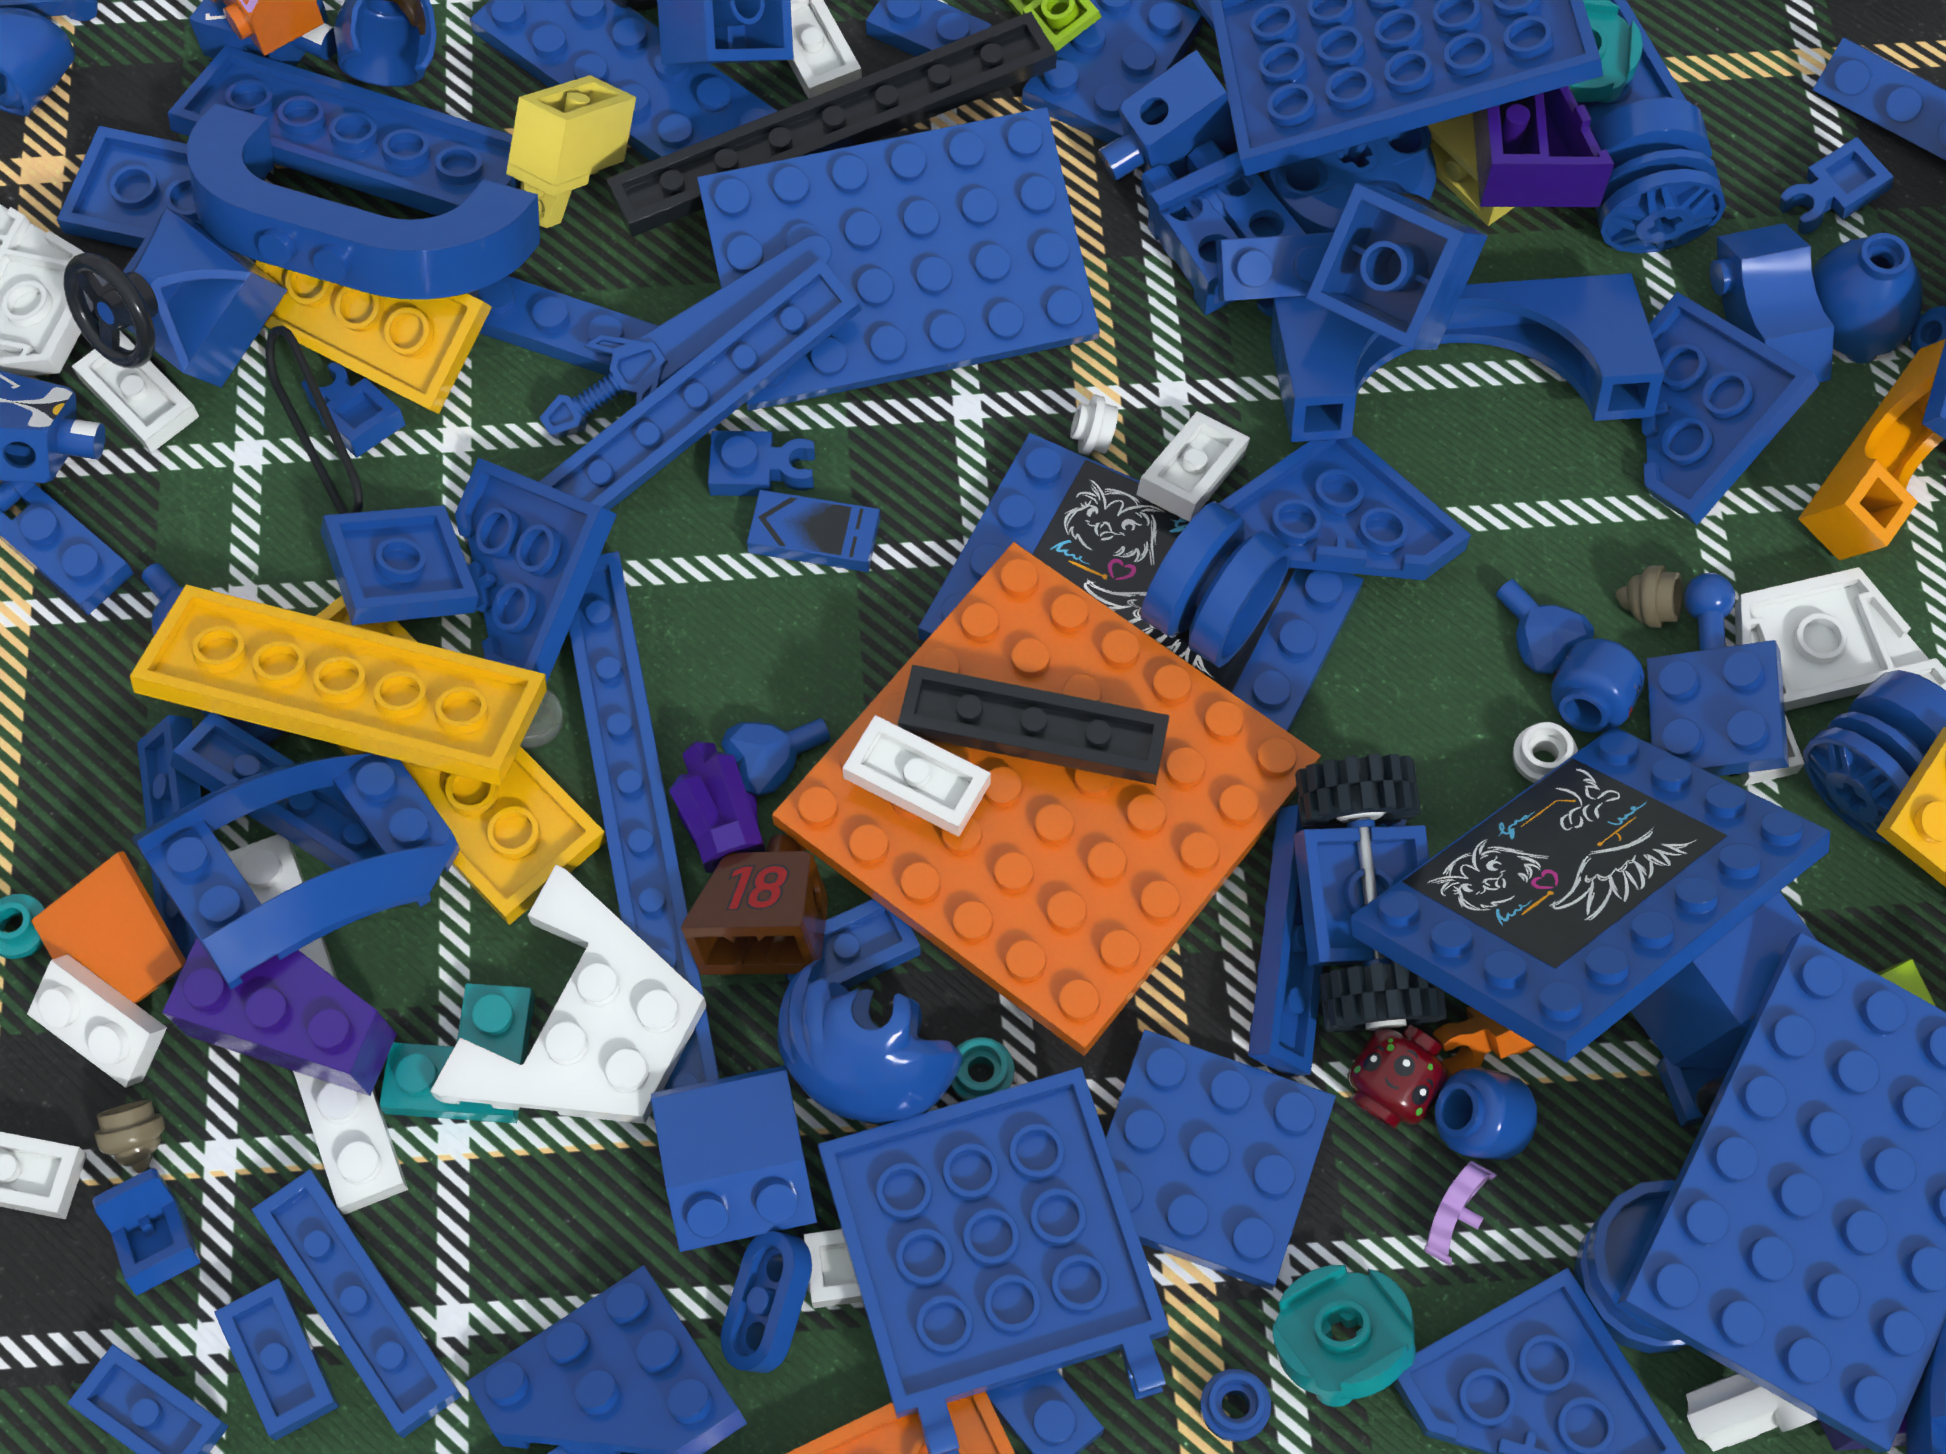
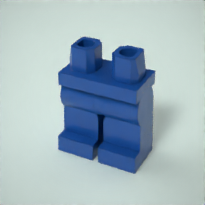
(1209, 207)

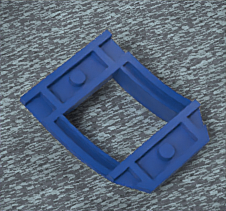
(228, 915)

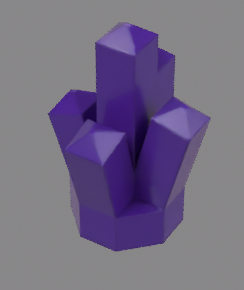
(716, 805)

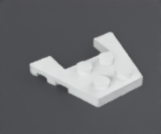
(34, 312)
(1832, 643)
(608, 1034)

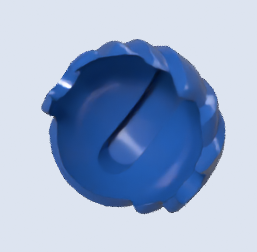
(851, 1061)

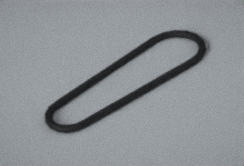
(326, 416)

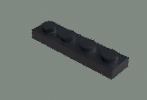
(1034, 724)

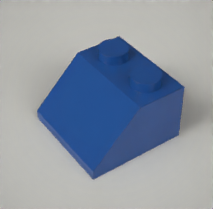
(732, 1158)

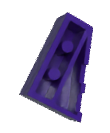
(1539, 154)
(285, 1016)

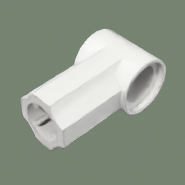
(1739, 1411)

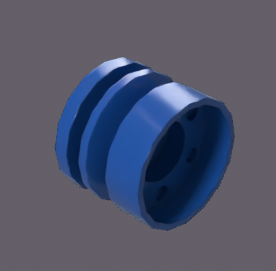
(1661, 177)
(1875, 748)

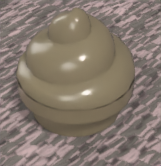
(1653, 596)
(130, 1133)

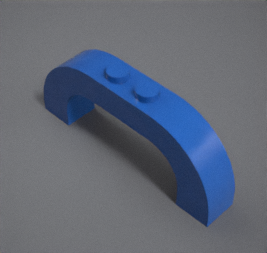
(343, 244)

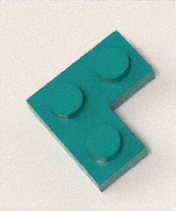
(491, 1018)

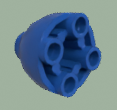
(1869, 295)

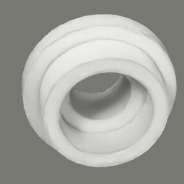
(1094, 425)
(1542, 737)

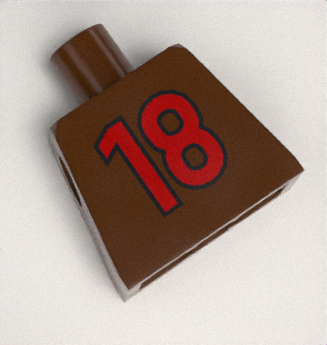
(759, 913)

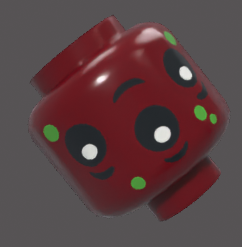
(1398, 1076)

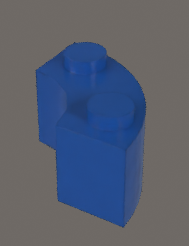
(1773, 294)

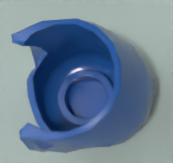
(31, 59)

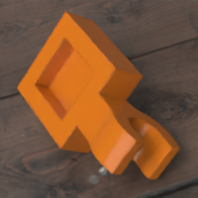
(1477, 1038)

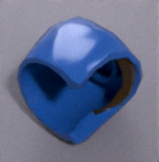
(385, 40)

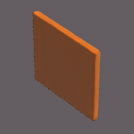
(112, 930)

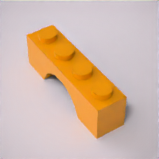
(1866, 491)

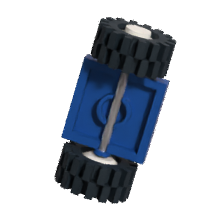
(1345, 866)

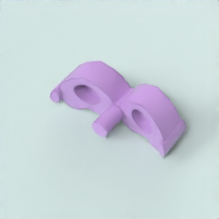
(1453, 1208)

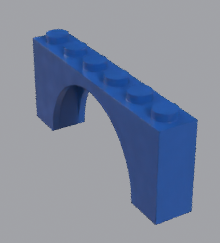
(1577, 326)

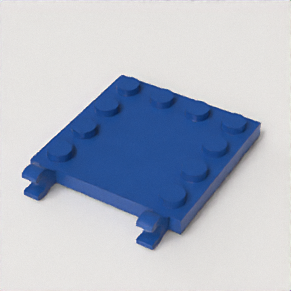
(993, 1248)

